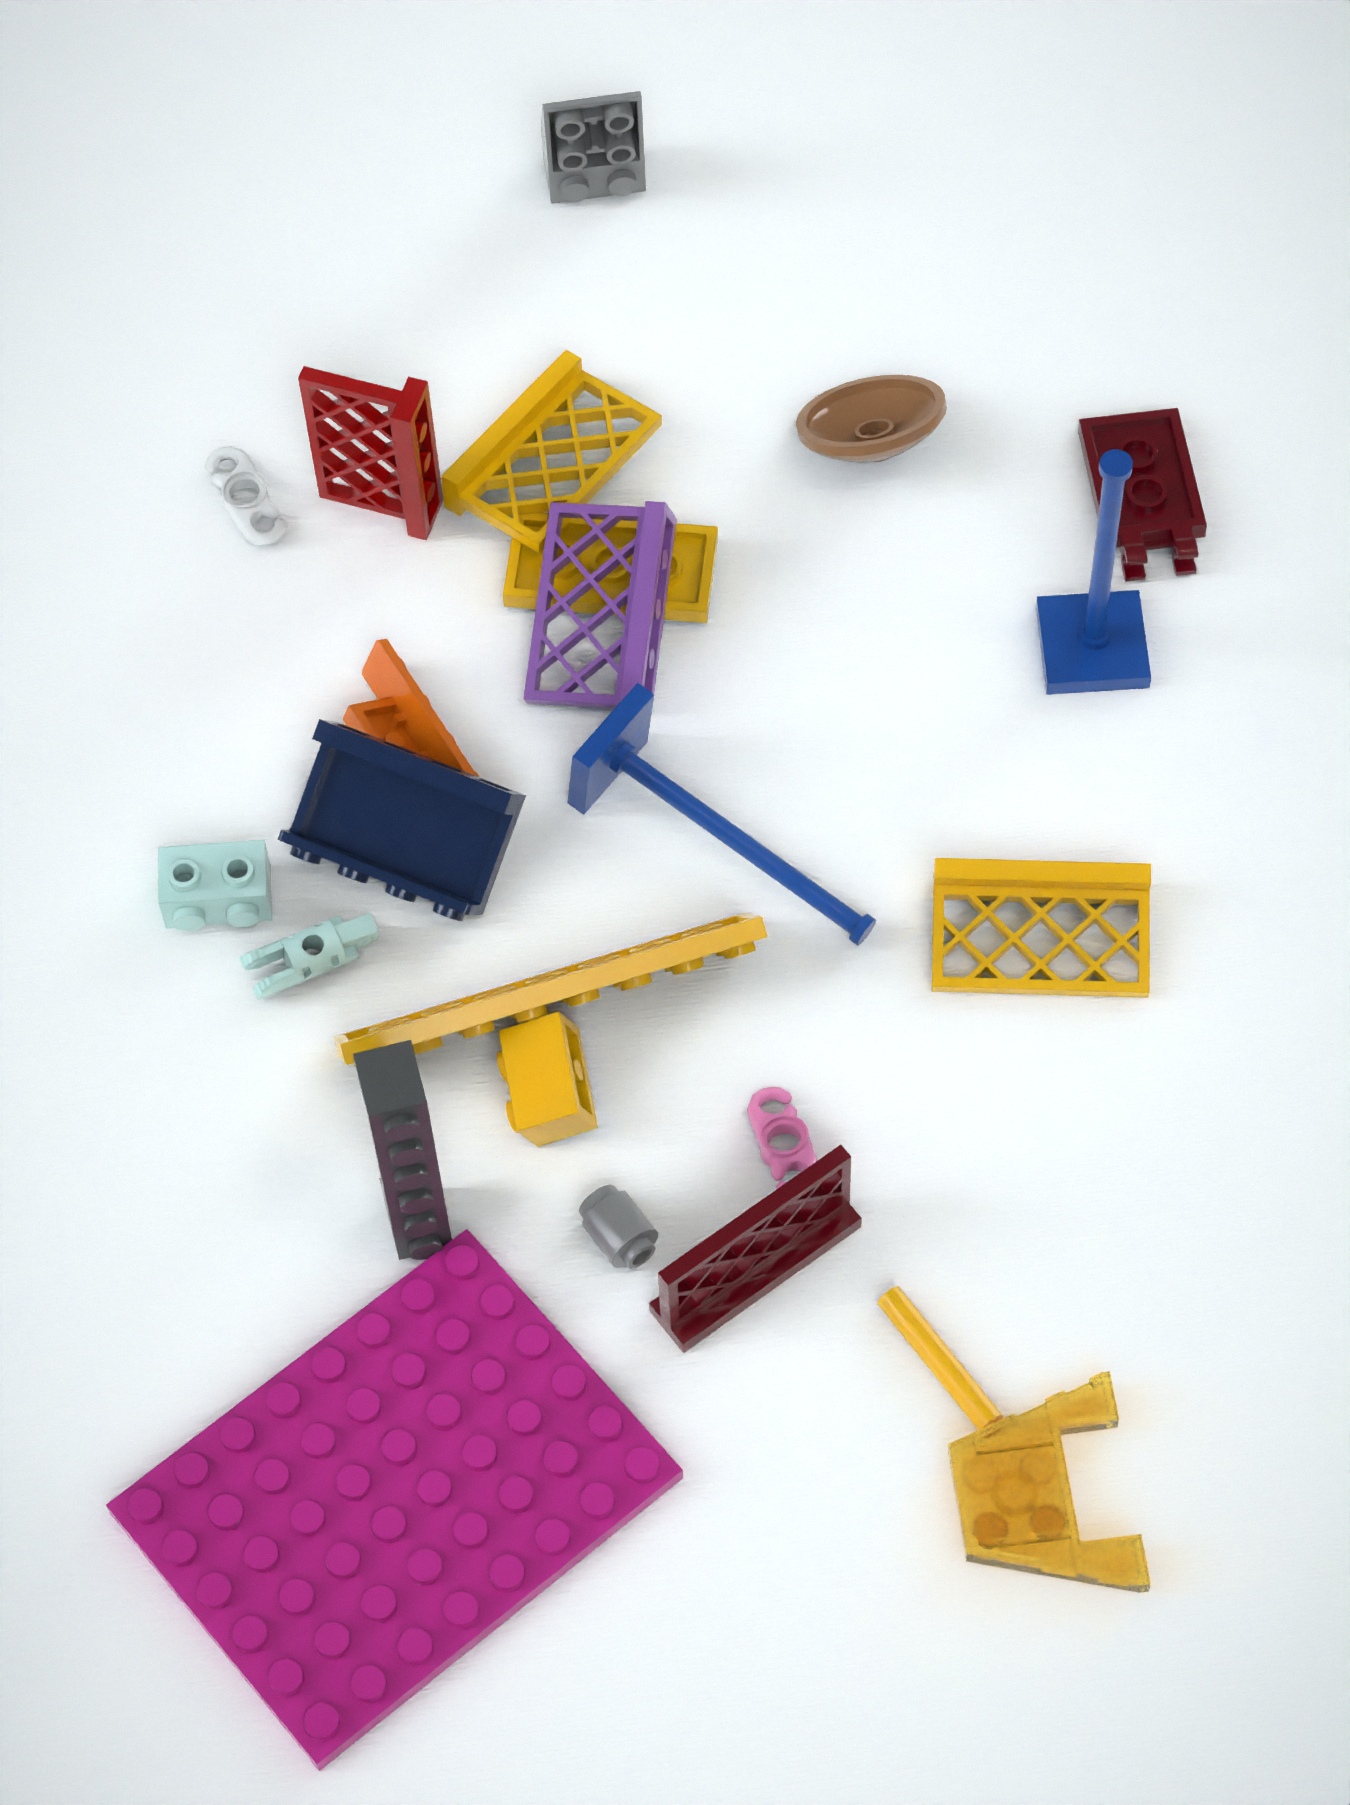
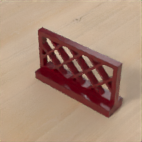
(756, 1251)

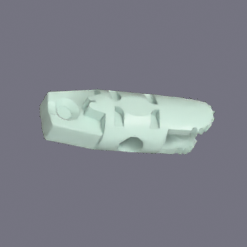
(332, 938)

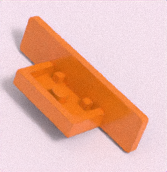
(402, 711)

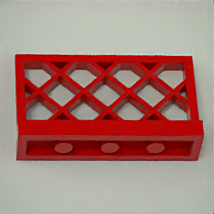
(409, 452)

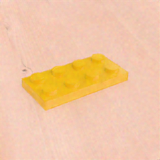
(688, 581)

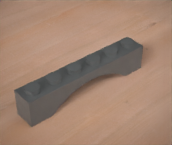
(404, 1149)

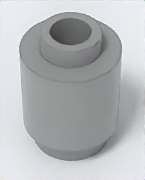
(618, 1227)

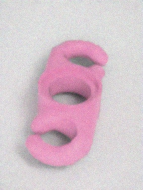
(770, 1125)

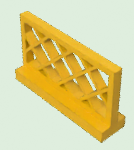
(514, 437)
(1051, 884)

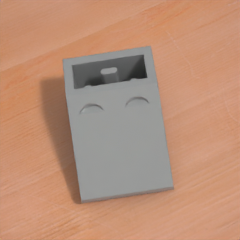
(593, 147)

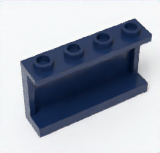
(403, 821)

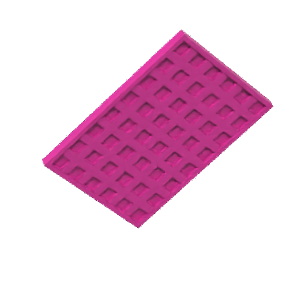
(393, 1496)

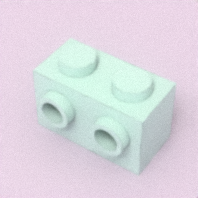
(214, 884)

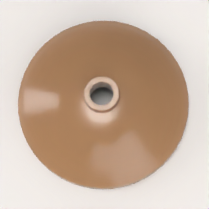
(871, 417)

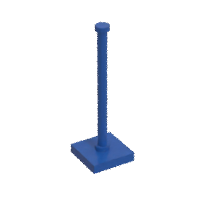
(1097, 636)
(615, 750)

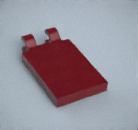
(1161, 494)

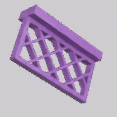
(644, 598)

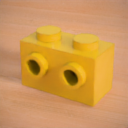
(546, 1079)

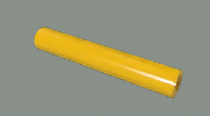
(939, 1358)

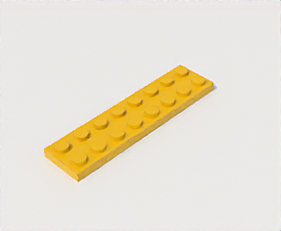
(571, 984)

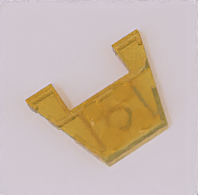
(1019, 1497)

